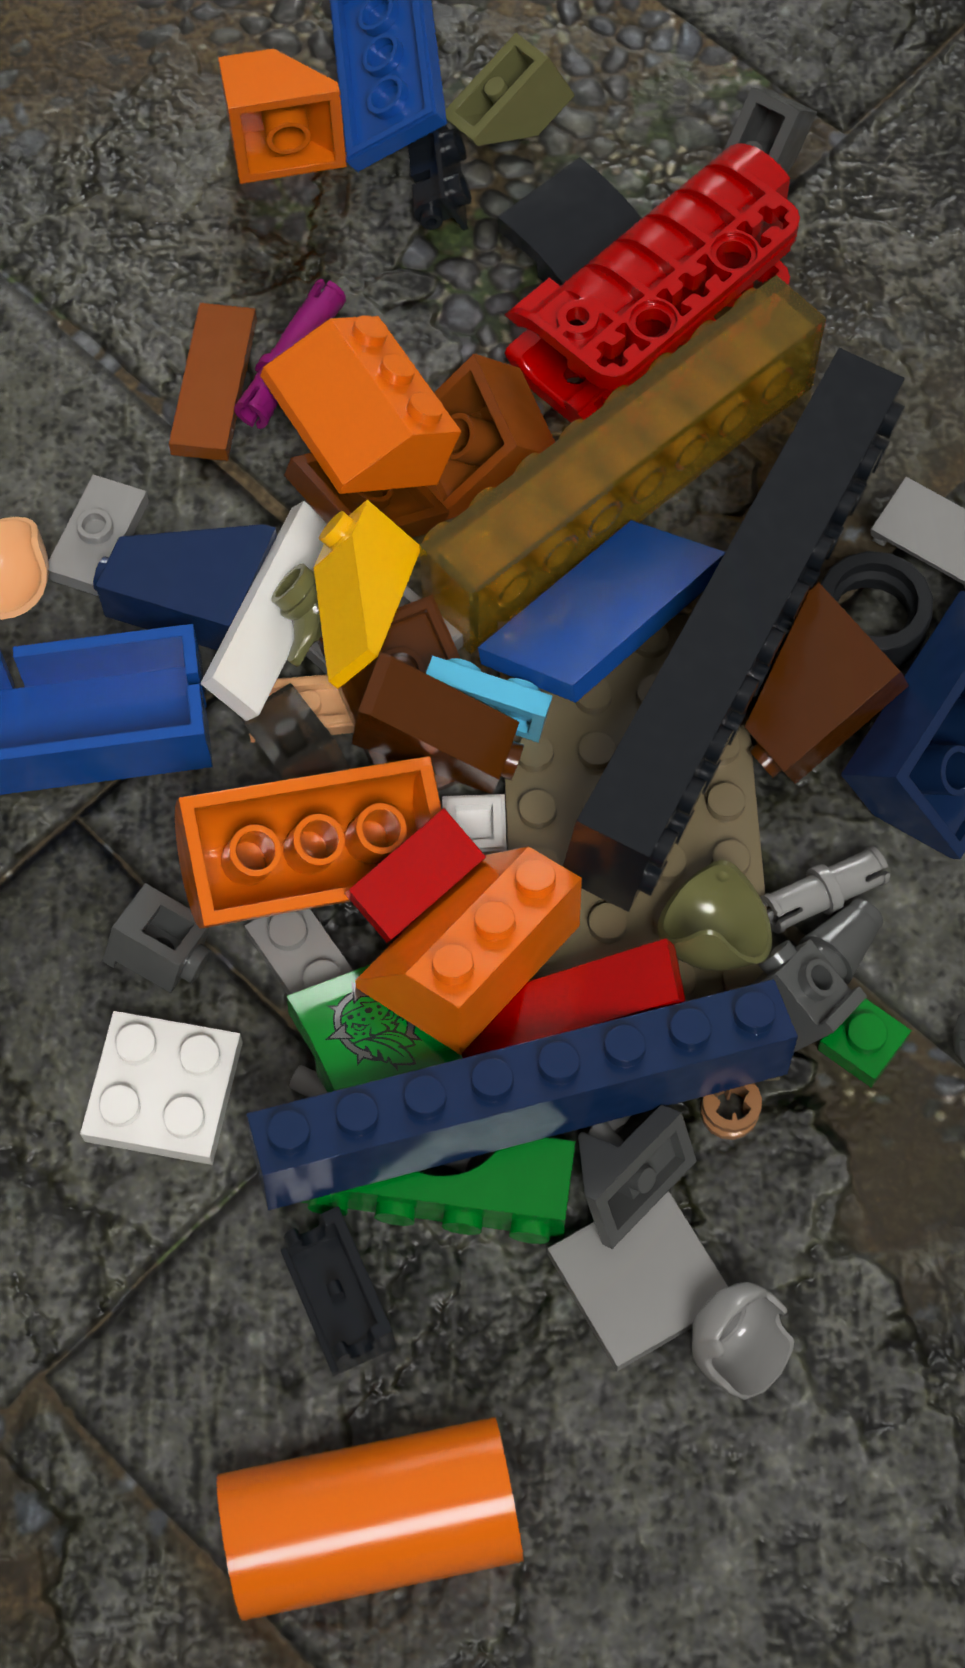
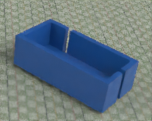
(103, 710)

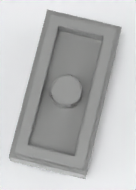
(99, 519)

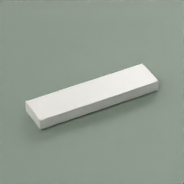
(259, 635)

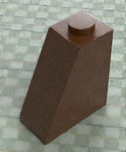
(819, 689)
(418, 716)

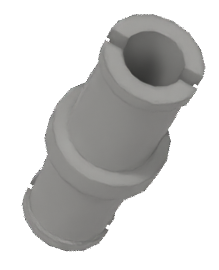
(826, 889)

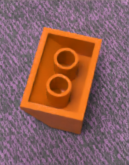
(362, 407)
(477, 945)

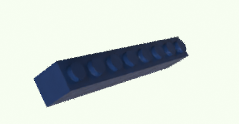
(520, 1093)

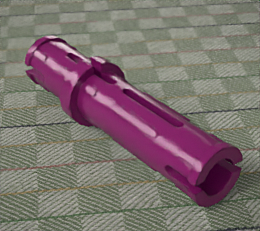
(316, 309)

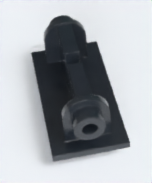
(447, 190)

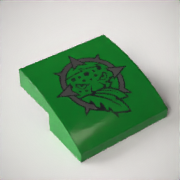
(359, 1037)

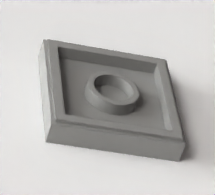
(643, 1286)

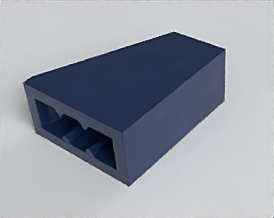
(183, 578)

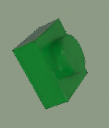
(865, 1042)

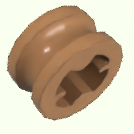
(735, 1127)

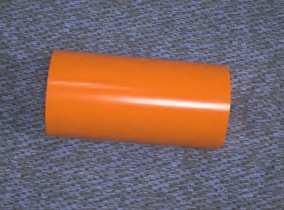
(296, 838)
(368, 1518)

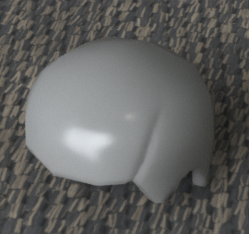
(741, 1340)

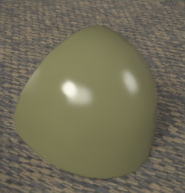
(717, 920)

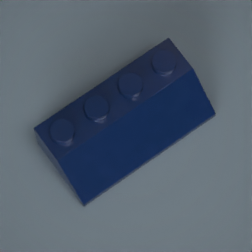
(915, 752)

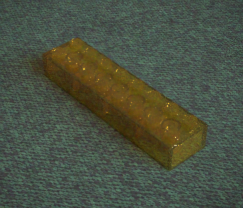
(622, 460)

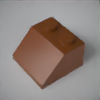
(497, 427)

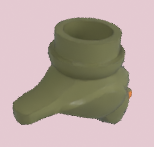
(299, 602)

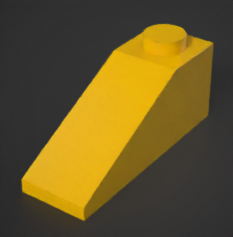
(360, 586)

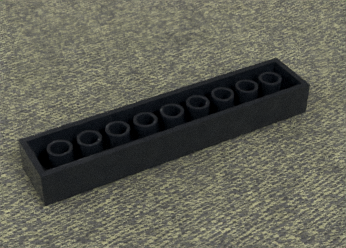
(734, 634)

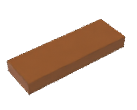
(213, 381)

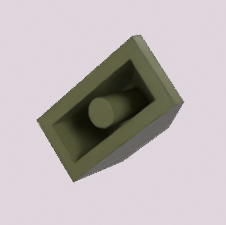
(510, 96)

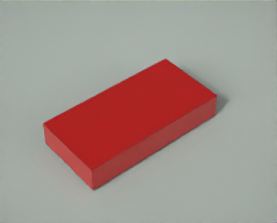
(415, 875)

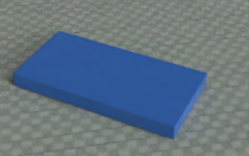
(386, 75)
(601, 610)

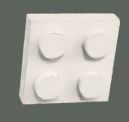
(162, 1087)

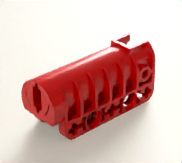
(656, 282)

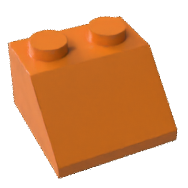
(281, 116)

